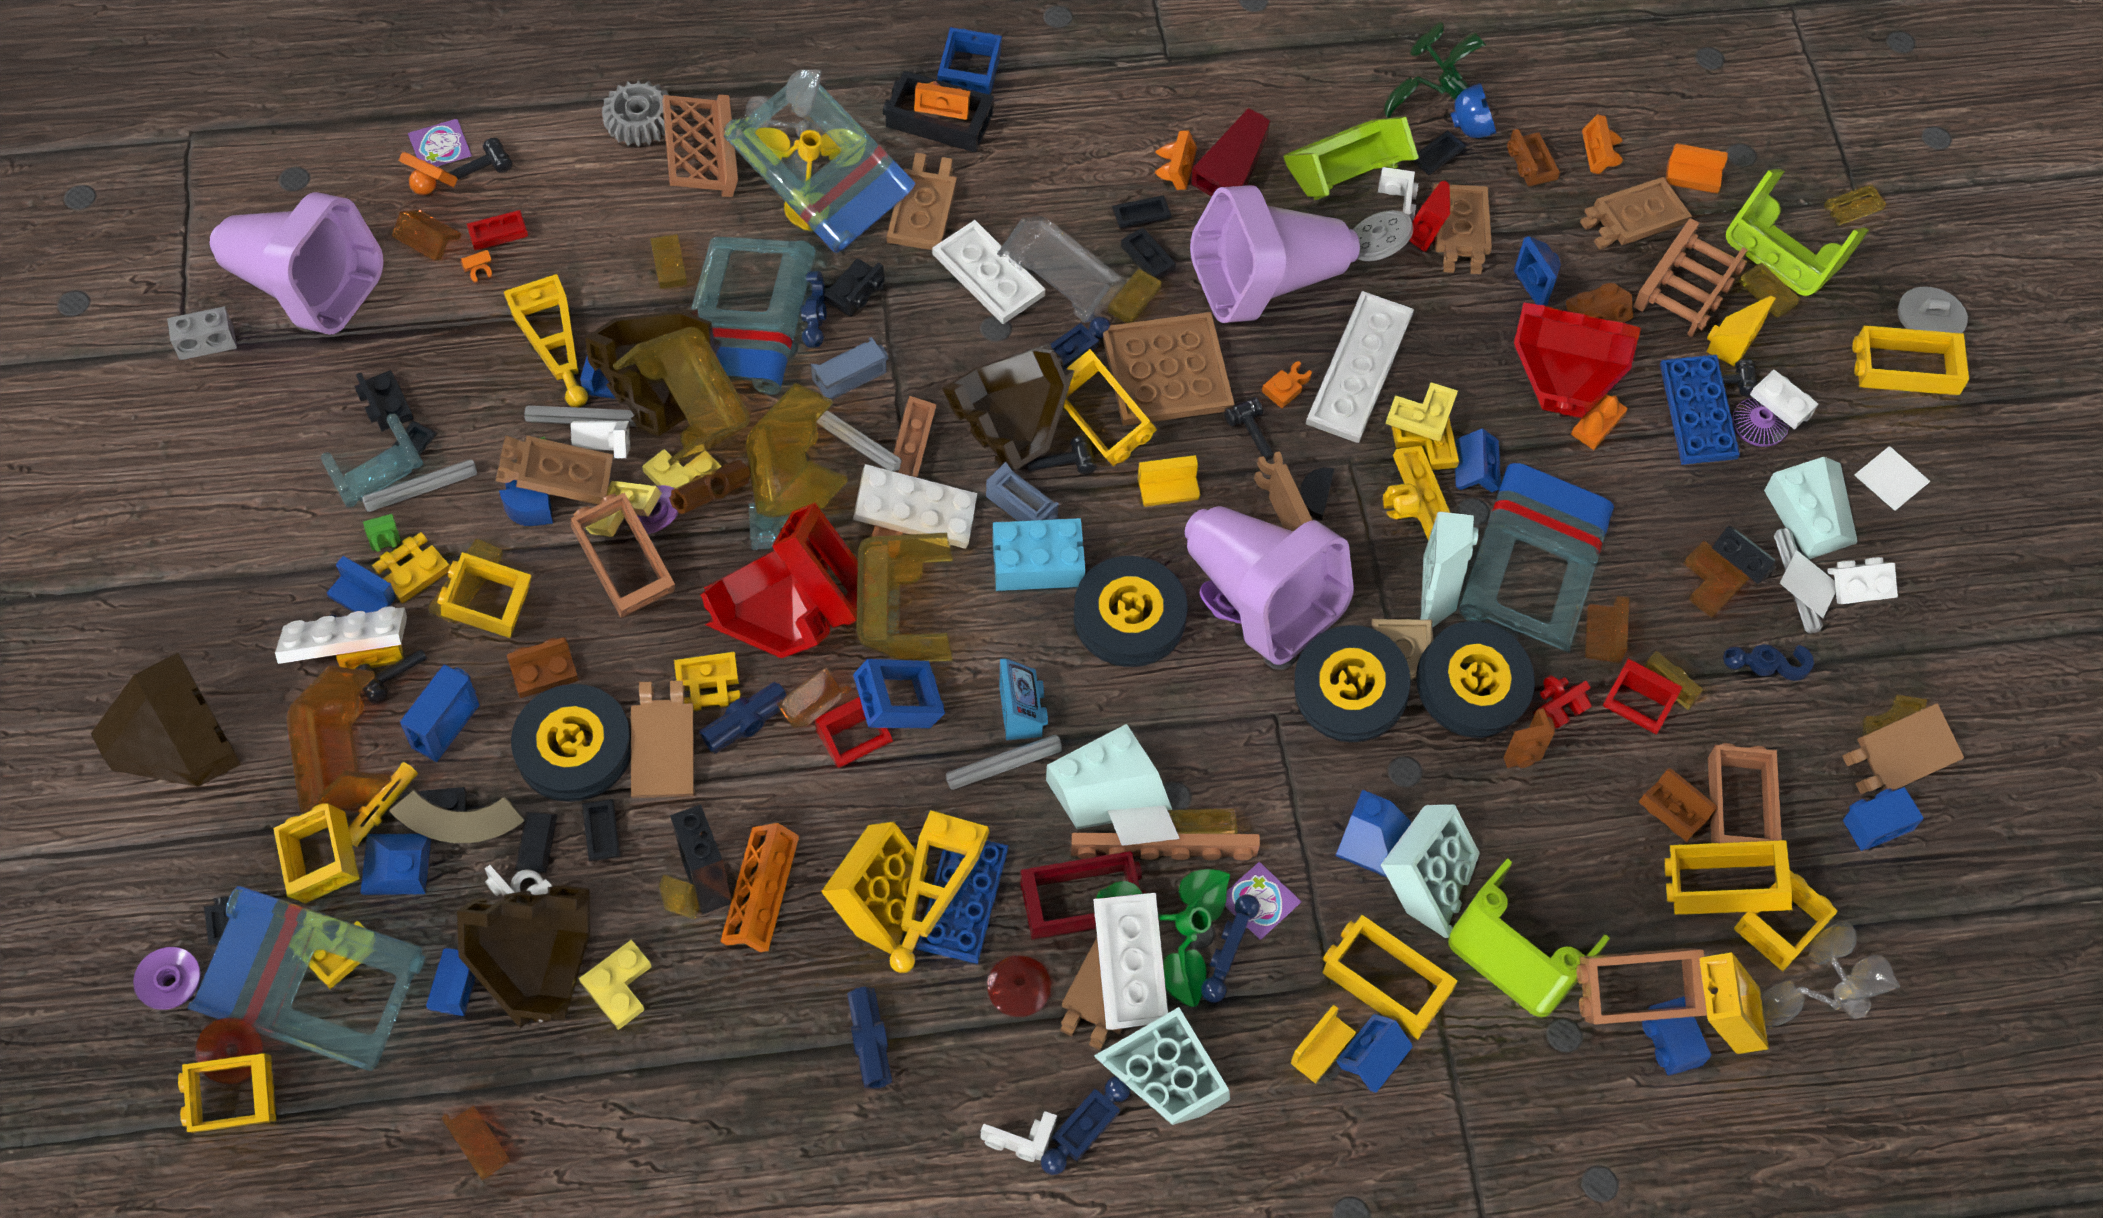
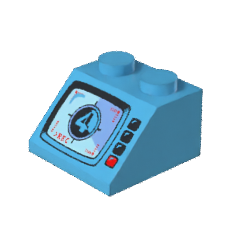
(1021, 701)

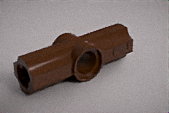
(709, 486)

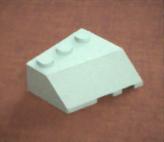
(1814, 506)
(1446, 564)
(1105, 777)
(1432, 866)
(1168, 1069)

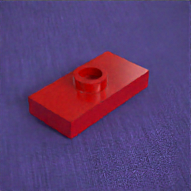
(497, 230)

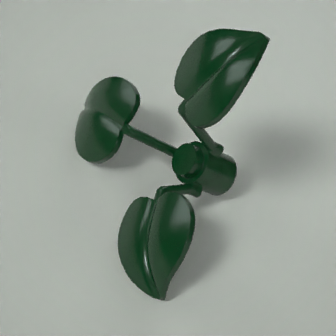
(1450, 80)

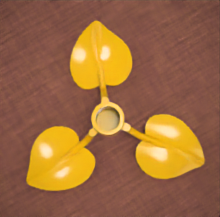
(808, 148)

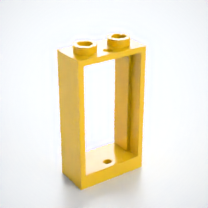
(1945, 343)
(1085, 368)
(1729, 856)
(1373, 996)
(1737, 1005)

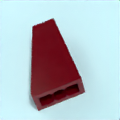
(1233, 155)

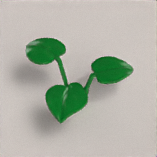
(1206, 897)

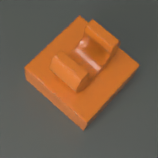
(477, 262)

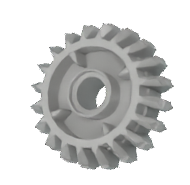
(635, 113)

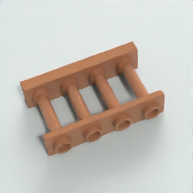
(1677, 257)

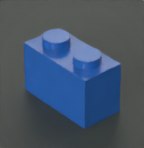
(1882, 818)
(1677, 1040)

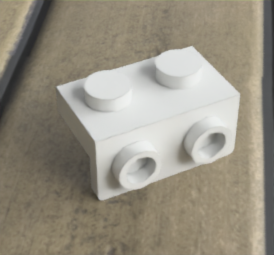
(1784, 399)
(1865, 581)

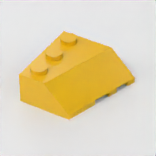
(874, 885)

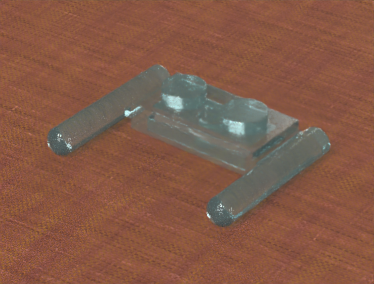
(378, 471)

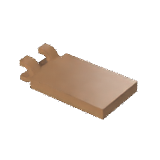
(924, 212)
(1636, 213)
(1466, 229)
(555, 468)
(1283, 492)
(662, 744)
(1906, 750)
(1086, 1000)

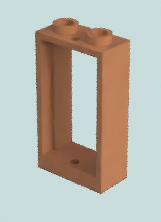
(644, 595)
(1754, 758)
(1693, 986)

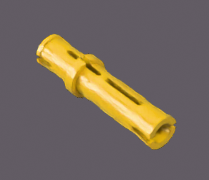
(404, 776)

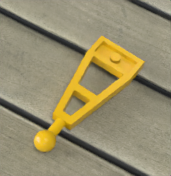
(537, 297)
(948, 834)

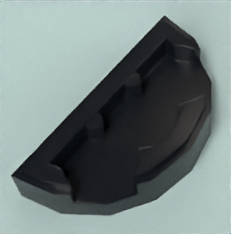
(1315, 490)

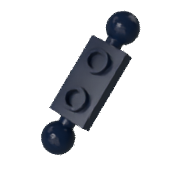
(1080, 340)
(1214, 988)
(1085, 1126)

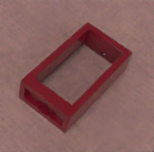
(1067, 871)

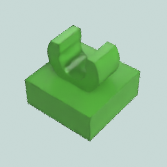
(382, 532)

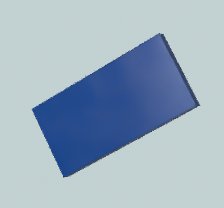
(1699, 409)
(966, 919)

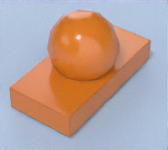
(424, 176)

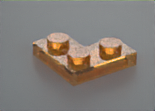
(1720, 578)

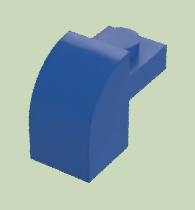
(526, 506)

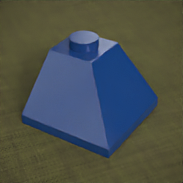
(1537, 269)
(1372, 832)
(395, 864)

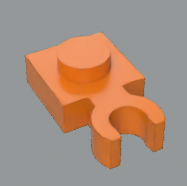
(1285, 387)

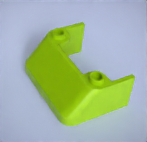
(1351, 153)
(1778, 251)
(1508, 957)

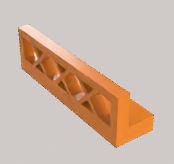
(765, 887)

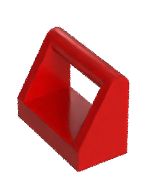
(1431, 217)
(1648, 684)
(842, 719)

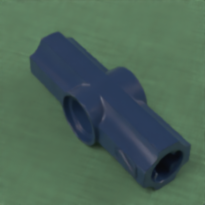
(743, 718)
(869, 1037)

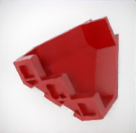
(1572, 356)
(766, 607)

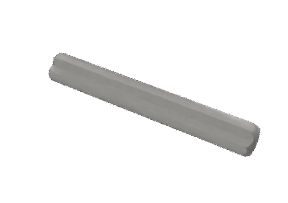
(567, 415)
(859, 441)
(419, 485)
(1787, 549)
(1003, 762)

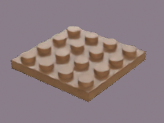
(1168, 367)

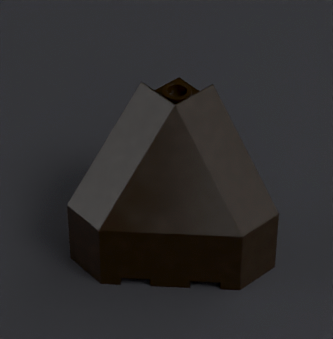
(648, 399)
(1013, 403)
(164, 729)
(527, 949)

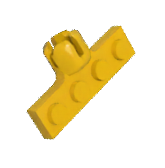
(1419, 494)

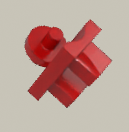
(1574, 697)

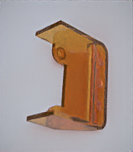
(324, 742)

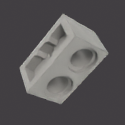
(202, 333)

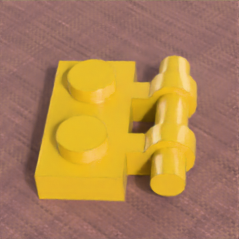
(416, 573)
(708, 672)

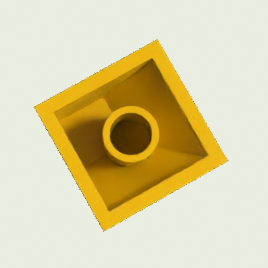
(1738, 331)

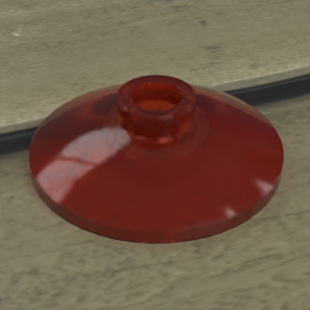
(1019, 1000)
(213, 1043)

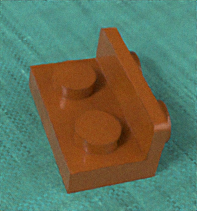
(542, 667)

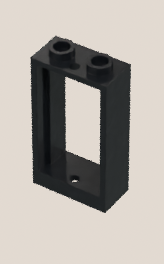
(933, 128)
(701, 858)

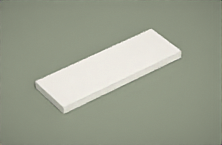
(1359, 367)

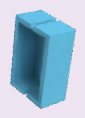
(1038, 554)

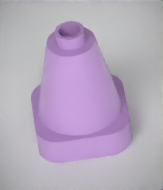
(1263, 251)
(310, 259)
(1276, 578)

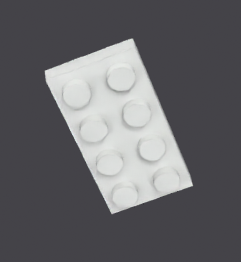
(990, 278)
(914, 505)
(341, 634)
(1130, 960)

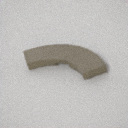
(456, 826)

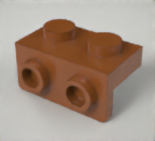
(1532, 158)
(1605, 303)
(1530, 743)
(1678, 805)

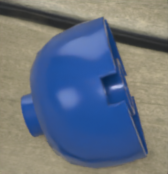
(1473, 113)

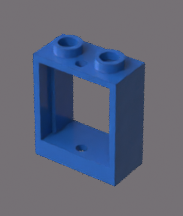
(964, 41)
(876, 701)
(440, 712)

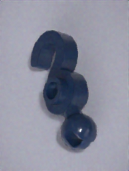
(814, 311)
(1766, 660)

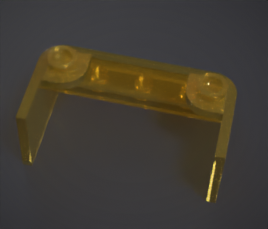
(697, 385)
(778, 459)
(882, 567)

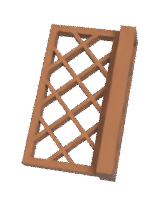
(724, 152)

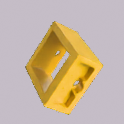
(491, 571)
(328, 878)
(1770, 942)
(262, 1090)

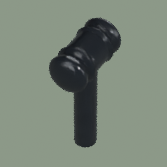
(494, 155)
(1744, 376)
(1245, 413)
(1080, 453)
(375, 688)

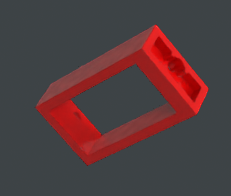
(809, 572)

